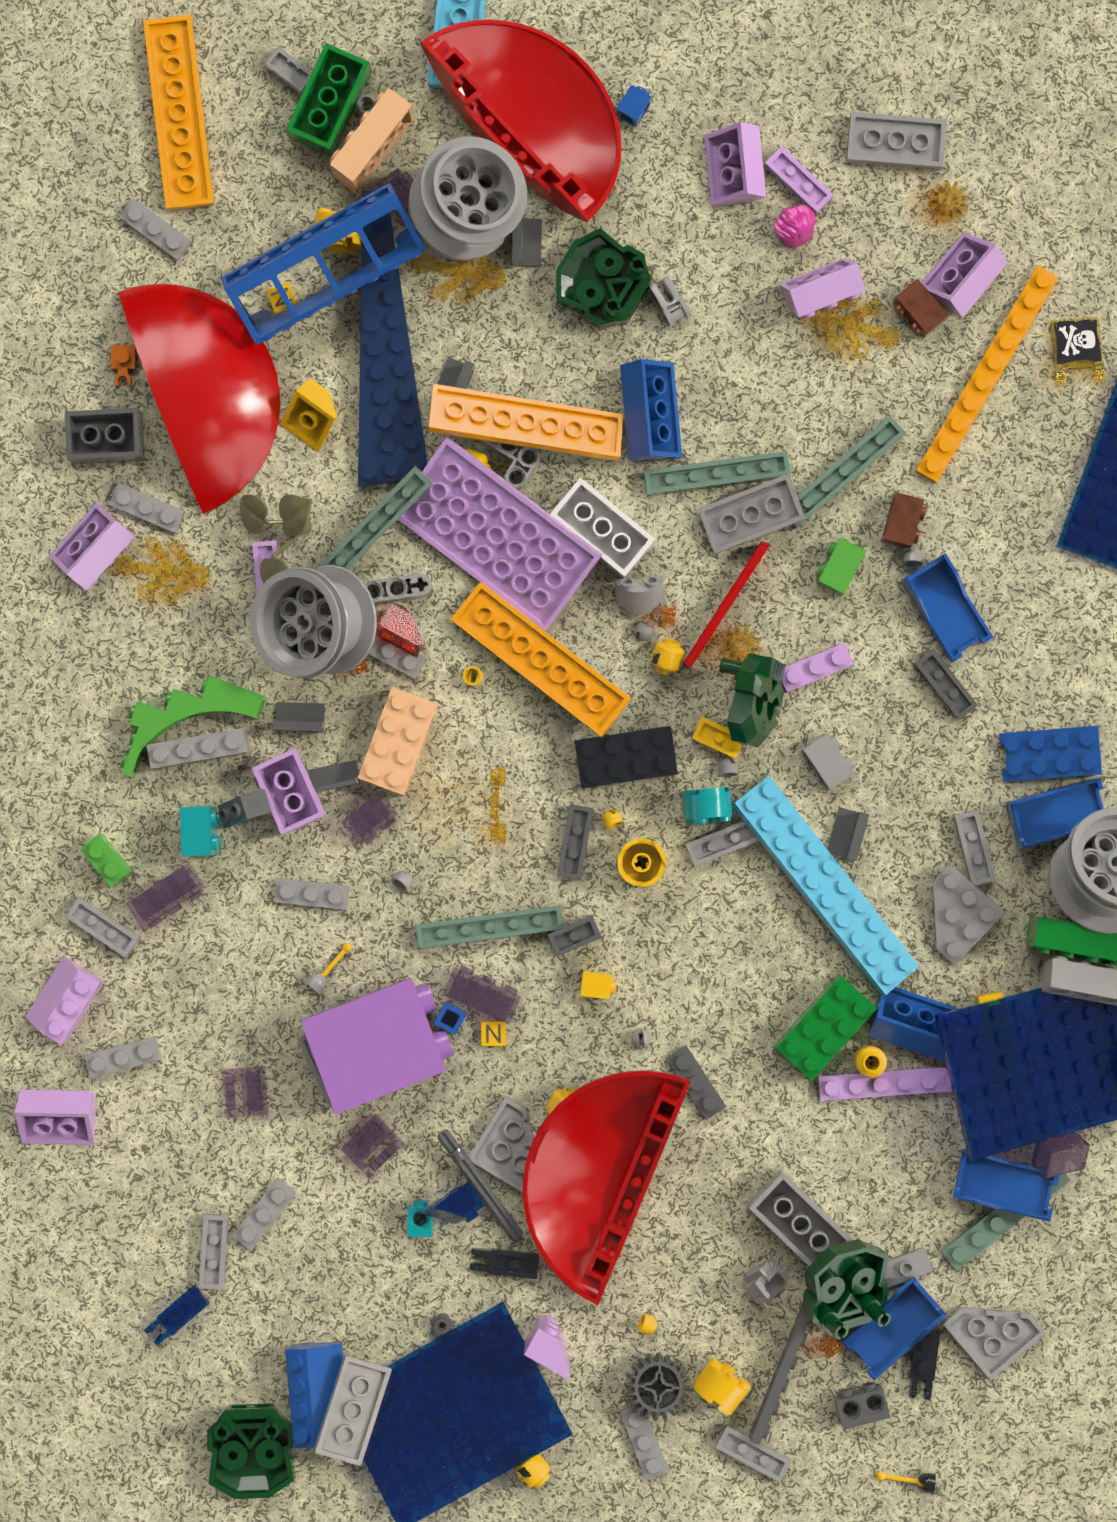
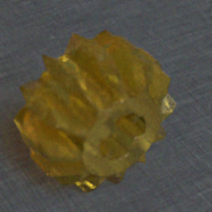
(940, 196)
(735, 638)

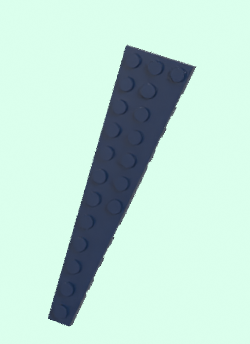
(388, 397)

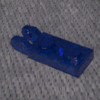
(179, 1313)

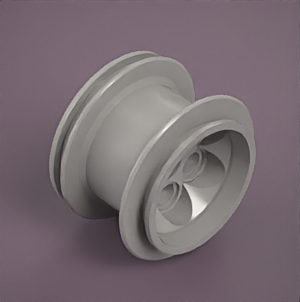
(431, 210)
(315, 634)
(1074, 881)

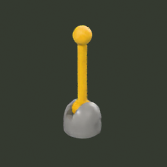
(318, 981)

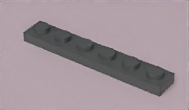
(779, 1380)

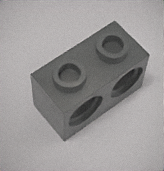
(244, 808)
(862, 1412)

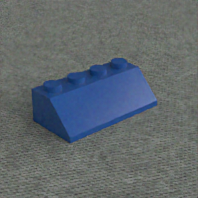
(650, 410)
(908, 1022)
(311, 1378)

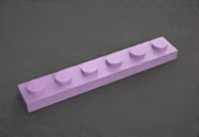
(887, 1084)

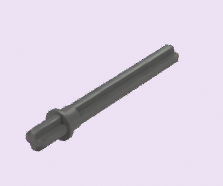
(461, 1159)

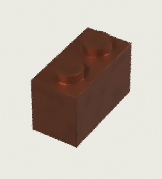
(919, 308)
(903, 520)

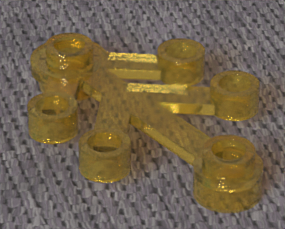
(463, 273)
(851, 323)
(167, 571)
(497, 780)

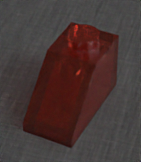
(400, 629)

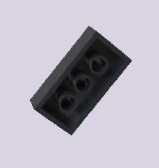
(626, 757)

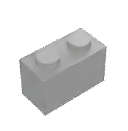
(828, 761)

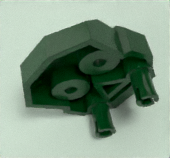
(585, 270)
(755, 698)
(847, 1287)
(252, 1471)

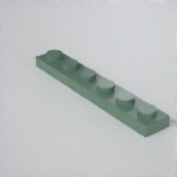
(849, 467)
(716, 473)
(379, 520)
(489, 926)
(985, 1232)

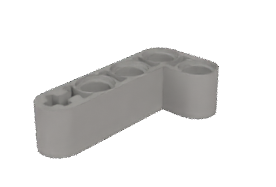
(517, 464)
(386, 584)

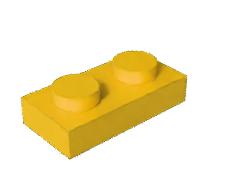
(716, 737)

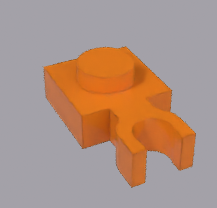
(123, 359)

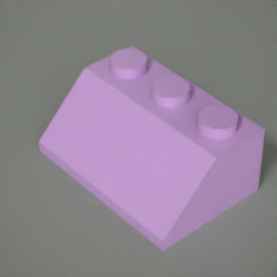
(735, 164)
(964, 273)
(823, 287)
(91, 546)
(289, 791)
(64, 1000)
(56, 1117)
(547, 1346)

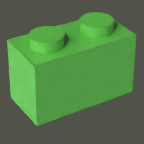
(840, 566)
(106, 860)

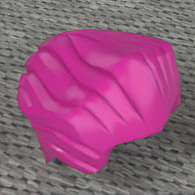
(795, 226)

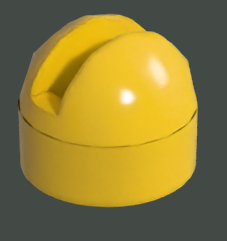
(468, 676)
(612, 819)
(649, 1325)

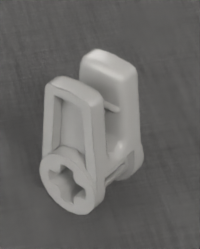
(673, 310)

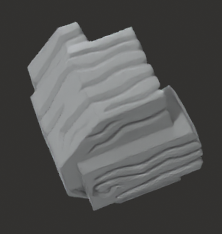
(764, 1282)

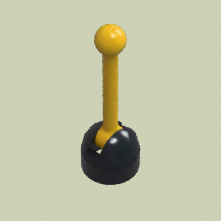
(925, 1482)

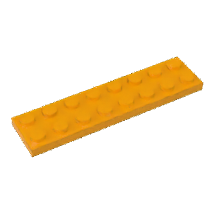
(178, 112)
(525, 422)
(541, 659)

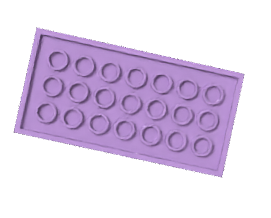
(499, 535)

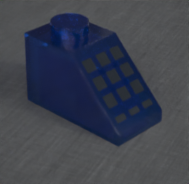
(457, 1205)

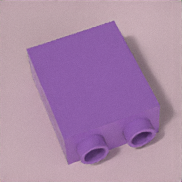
(376, 1044)

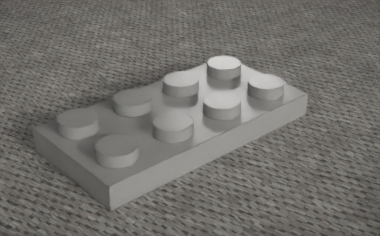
(896, 140)
(752, 514)
(352, 1410)

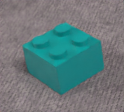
(199, 831)

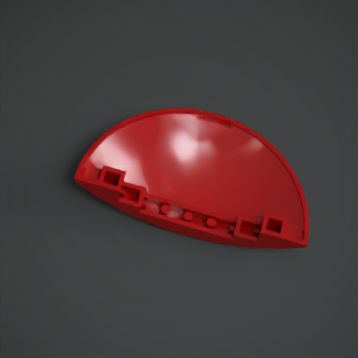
(536, 105)
(208, 383)
(594, 1170)

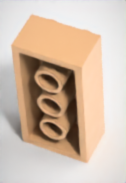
(372, 140)
(398, 741)

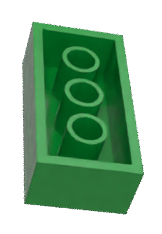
(329, 99)
(1071, 939)
(825, 1027)

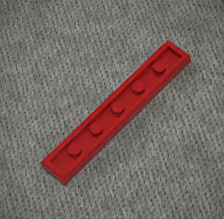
(725, 605)

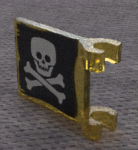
(1076, 346)

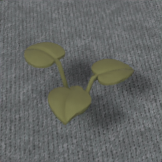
(295, 521)

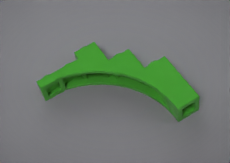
(216, 697)

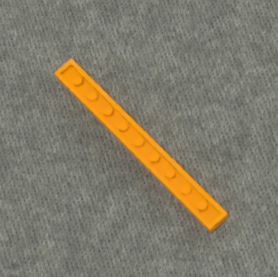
(986, 374)

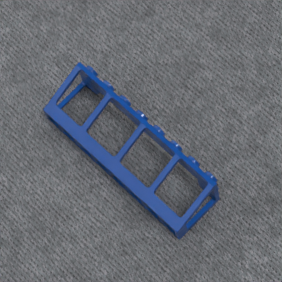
(310, 243)

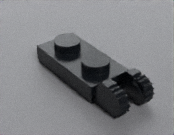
(507, 1262)
(924, 1363)

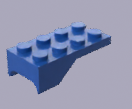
(946, 607)
(1052, 753)
(1053, 812)
(1004, 1186)
(912, 1318)

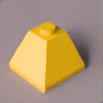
(310, 414)

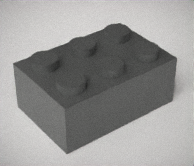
(104, 436)

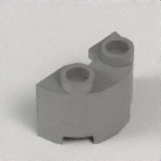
(639, 596)

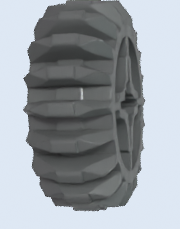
(656, 1398)

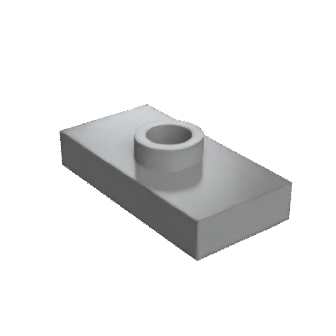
(288, 70)
(906, 1266)

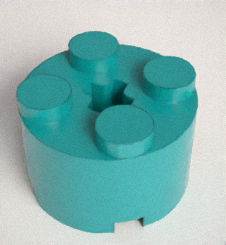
(706, 804)

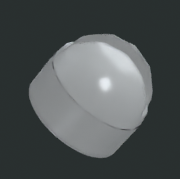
(913, 557)
(644, 631)
(728, 766)
(404, 879)
(646, 1038)

